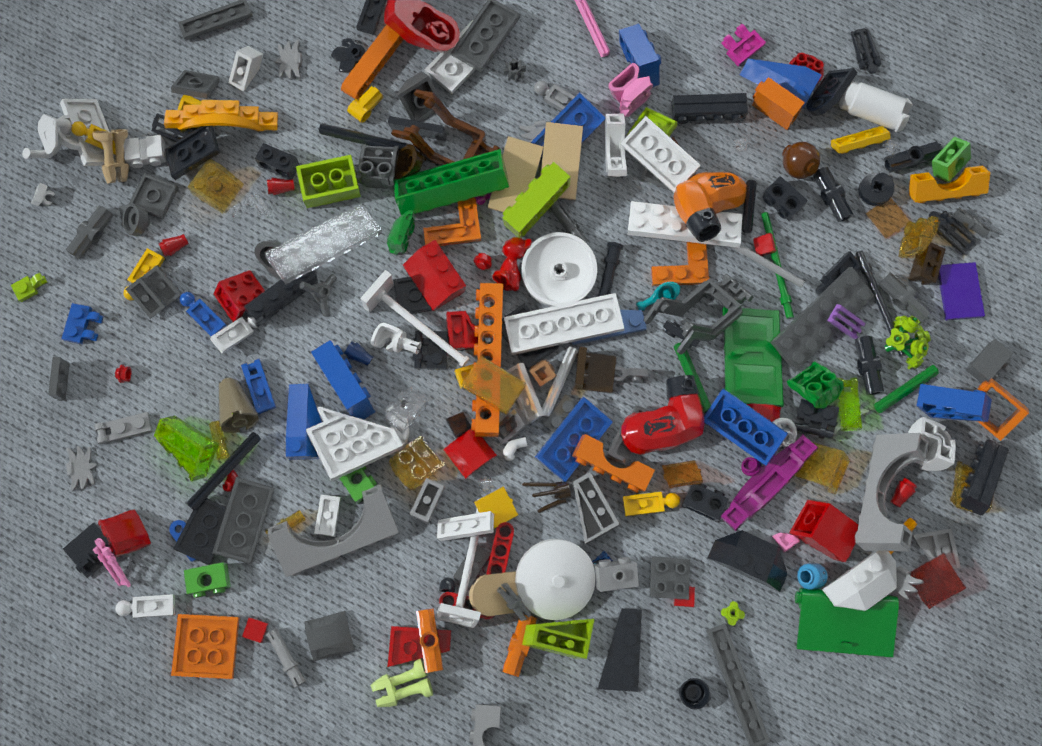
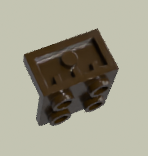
(595, 371)

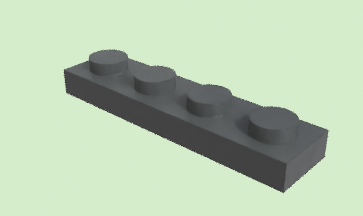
(215, 19)

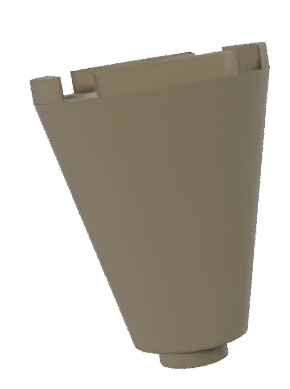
(235, 407)

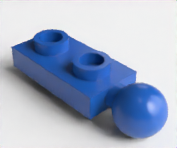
(202, 314)

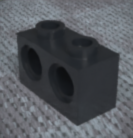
(277, 161)
(788, 195)
(703, 507)

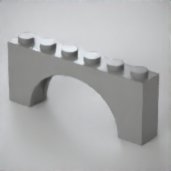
(889, 456)
(300, 553)

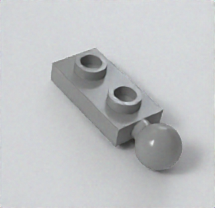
(555, 96)

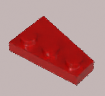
(406, 645)

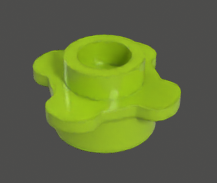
(733, 607)

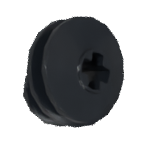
(876, 189)

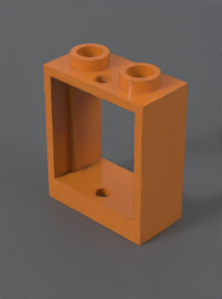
(1013, 420)

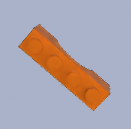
(591, 452)

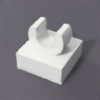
(39, 196)

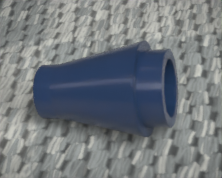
(358, 353)

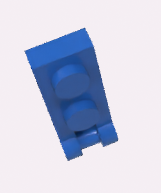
(258, 387)

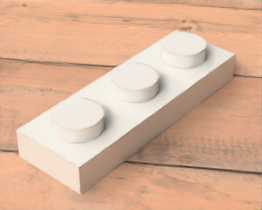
(527, 400)
(465, 526)

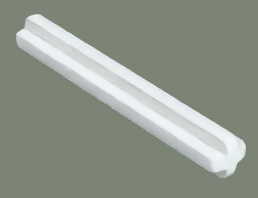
(559, 381)

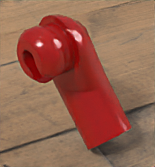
(229, 482)

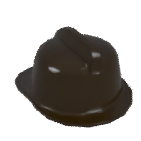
(408, 161)

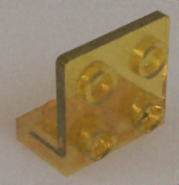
(825, 467)

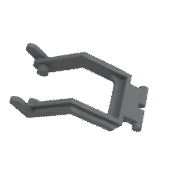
(723, 292)

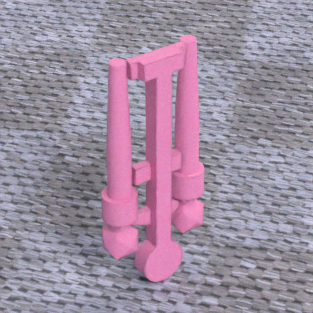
(109, 561)

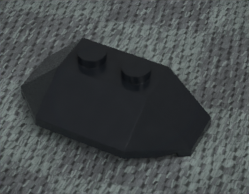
(750, 558)

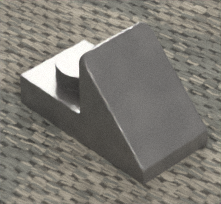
(512, 425)

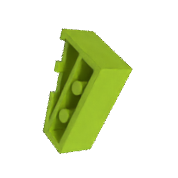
(562, 637)

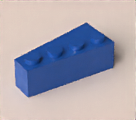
(343, 381)

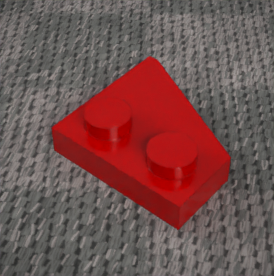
(460, 330)

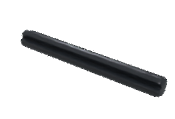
(358, 137)
(223, 471)

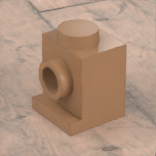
(543, 372)

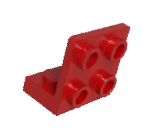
(237, 292)

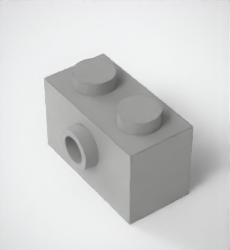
(616, 574)

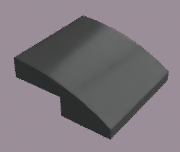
(153, 291)

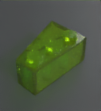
(188, 445)

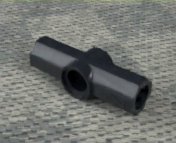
(904, 160)
(832, 194)
(869, 365)

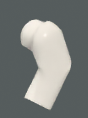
(512, 446)

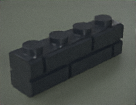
(709, 107)
(277, 298)
(984, 477)

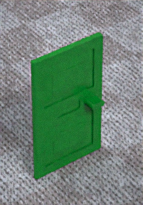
(750, 359)

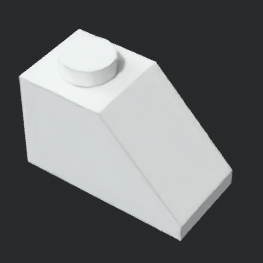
(245, 67)

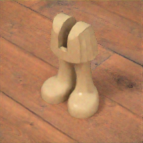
(110, 168)

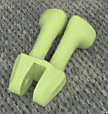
(423, 686)

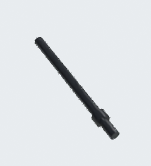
(866, 269)

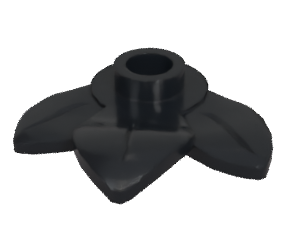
(346, 56)

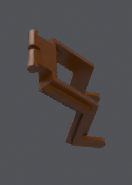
(432, 101)

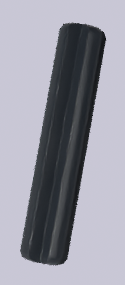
(749, 206)

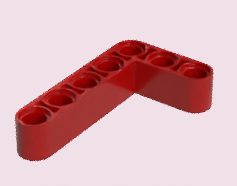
(494, 560)

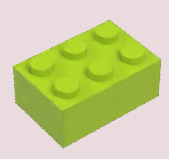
(328, 181)

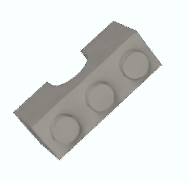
(484, 717)

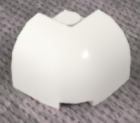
(940, 447)

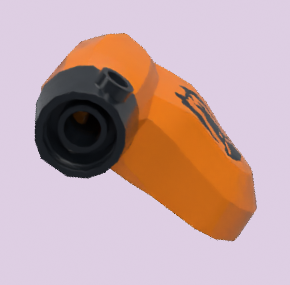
(704, 197)

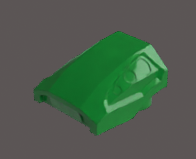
(399, 232)
(817, 385)

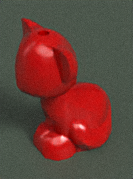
(509, 274)

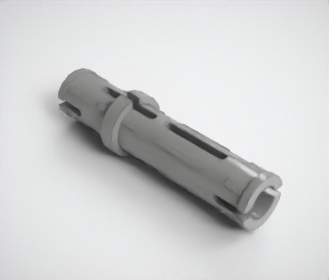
(286, 658)

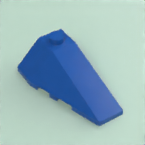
(794, 78)
(300, 416)

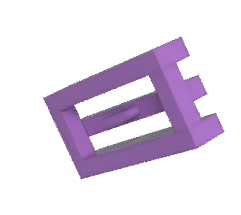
(856, 328)

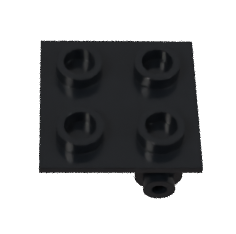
(82, 552)

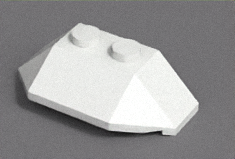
(864, 583)

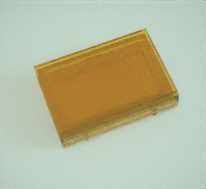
(493, 385)

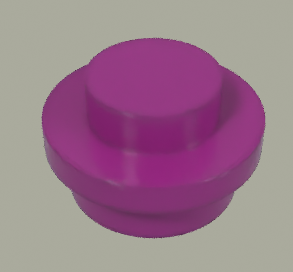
(750, 466)

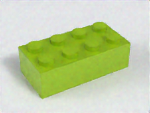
(536, 200)

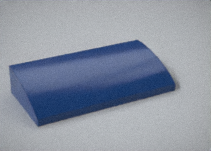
(745, 427)

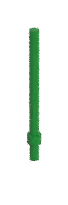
(785, 299)

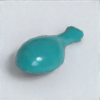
(667, 290)

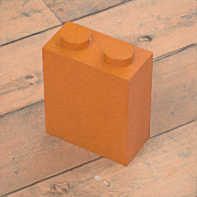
(777, 103)

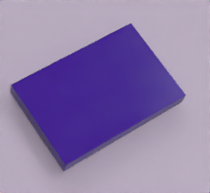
(960, 291)

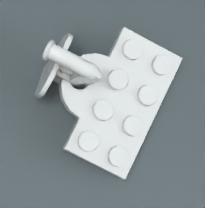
(58, 132)

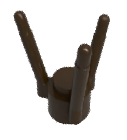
(560, 490)

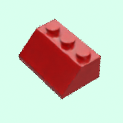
(434, 275)

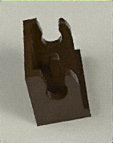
(927, 264)

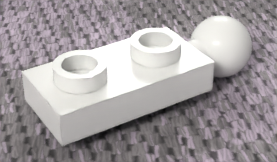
(233, 334)
(147, 606)

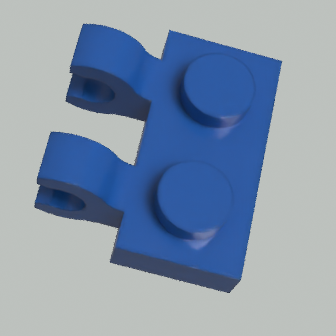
(77, 322)

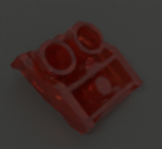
(939, 581)

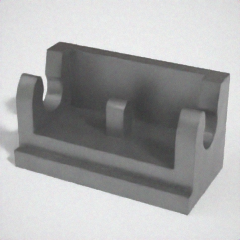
(619, 451)

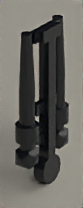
(872, 68)
(176, 131)
(951, 221)

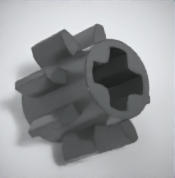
(514, 70)

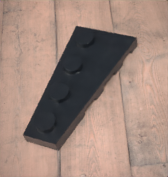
(623, 657)

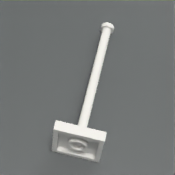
(379, 291)
(458, 614)

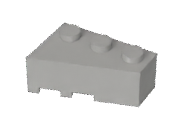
(594, 510)

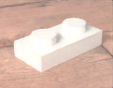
(327, 515)

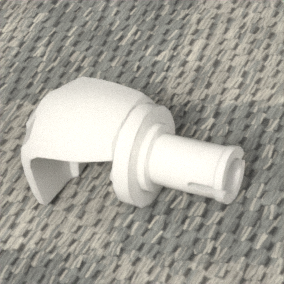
(385, 333)

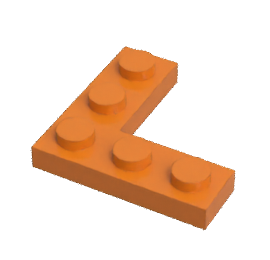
(463, 232)
(692, 274)

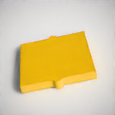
(499, 504)

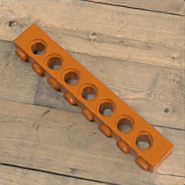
(494, 293)

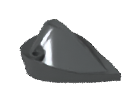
(134, 219)

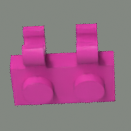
(746, 47)

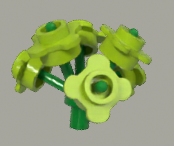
(900, 338)

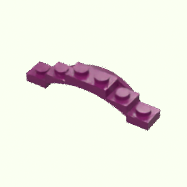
(768, 482)

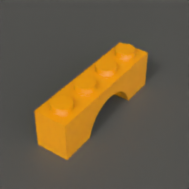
(971, 182)

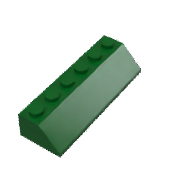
(451, 183)

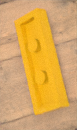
(860, 139)

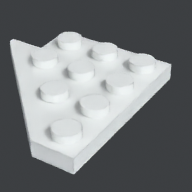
(350, 442)

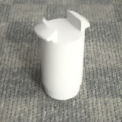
(876, 105)

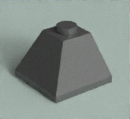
(413, 105)

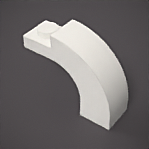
(614, 151)

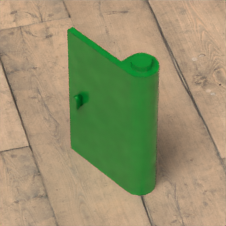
(826, 626)

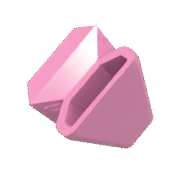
(629, 90)

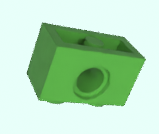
(951, 159)
(356, 489)
(195, 579)

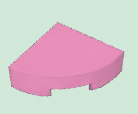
(785, 541)

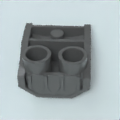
(377, 166)
(329, 636)

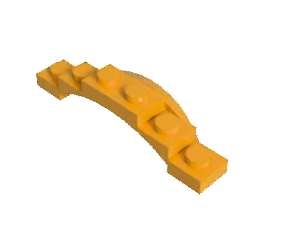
(221, 114)

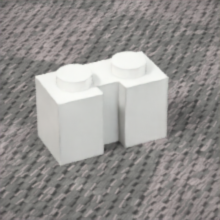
(145, 151)

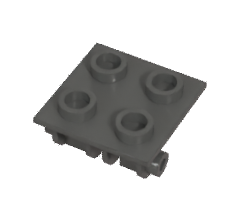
(669, 578)

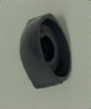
(694, 693)

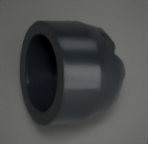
(447, 585)

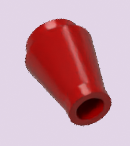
(279, 186)
(172, 245)
(903, 492)

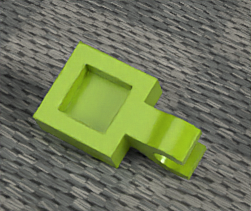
(27, 287)

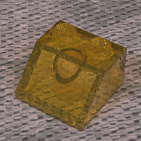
(215, 185)

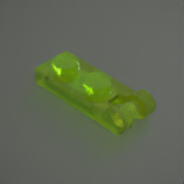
(850, 406)

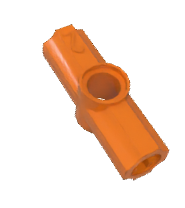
(517, 651)
(432, 654)

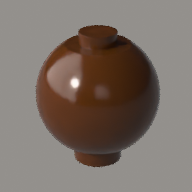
(801, 160)

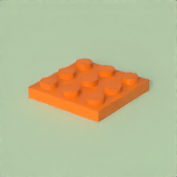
(205, 646)

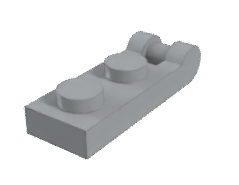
(123, 428)

